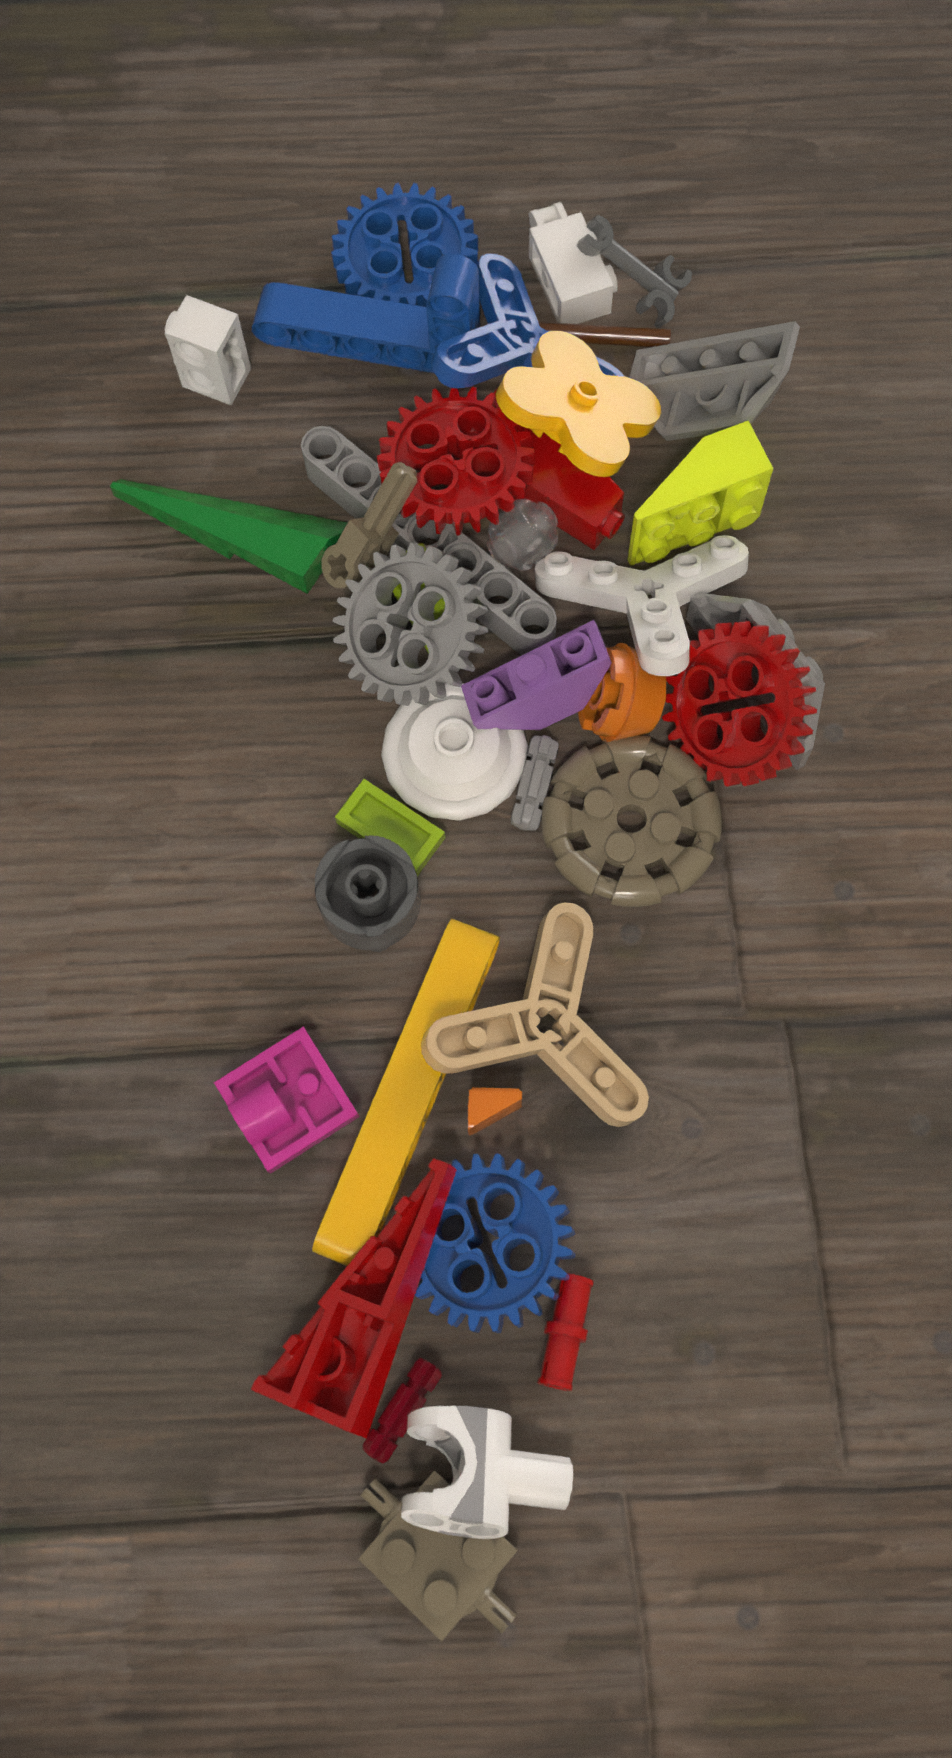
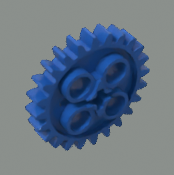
(371, 243)
(530, 1223)

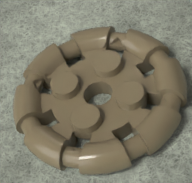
(631, 791)

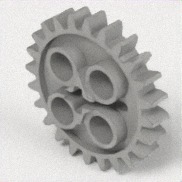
(447, 638)

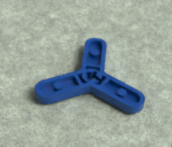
(493, 347)

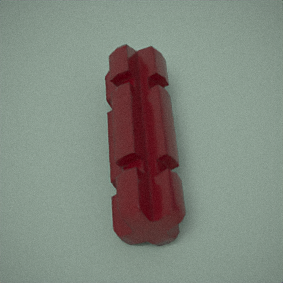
(394, 1420)

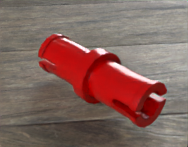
(565, 1333)

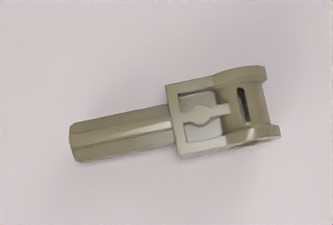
(371, 532)

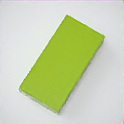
(376, 813)

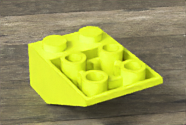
(708, 492)

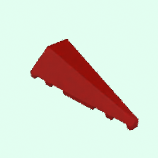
(349, 1344)

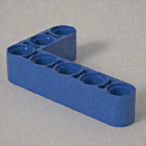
(372, 327)

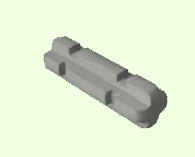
(534, 783)

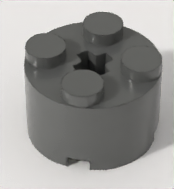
(366, 865)

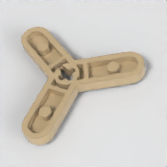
(512, 1033)

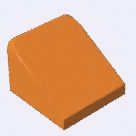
(490, 1106)

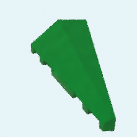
(270, 538)

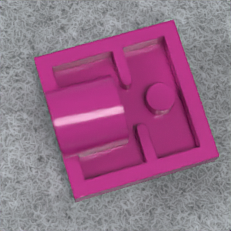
(286, 1100)

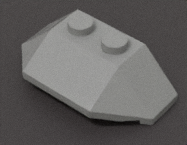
(716, 378)
(710, 609)

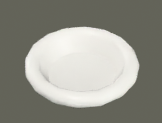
(448, 764)

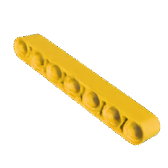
(403, 1097)

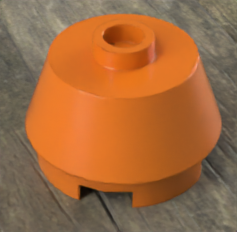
(626, 699)

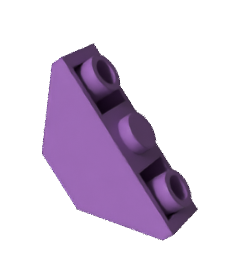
(541, 683)

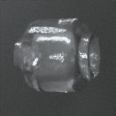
(523, 535)

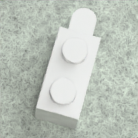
(573, 283)

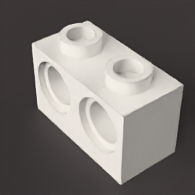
(208, 349)

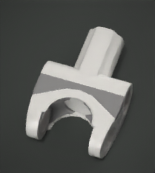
(484, 1473)

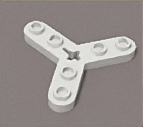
(654, 622)

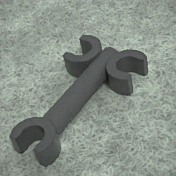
(660, 283)

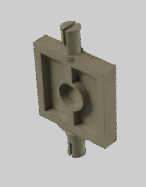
(436, 1572)

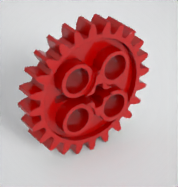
(459, 459)
(745, 750)

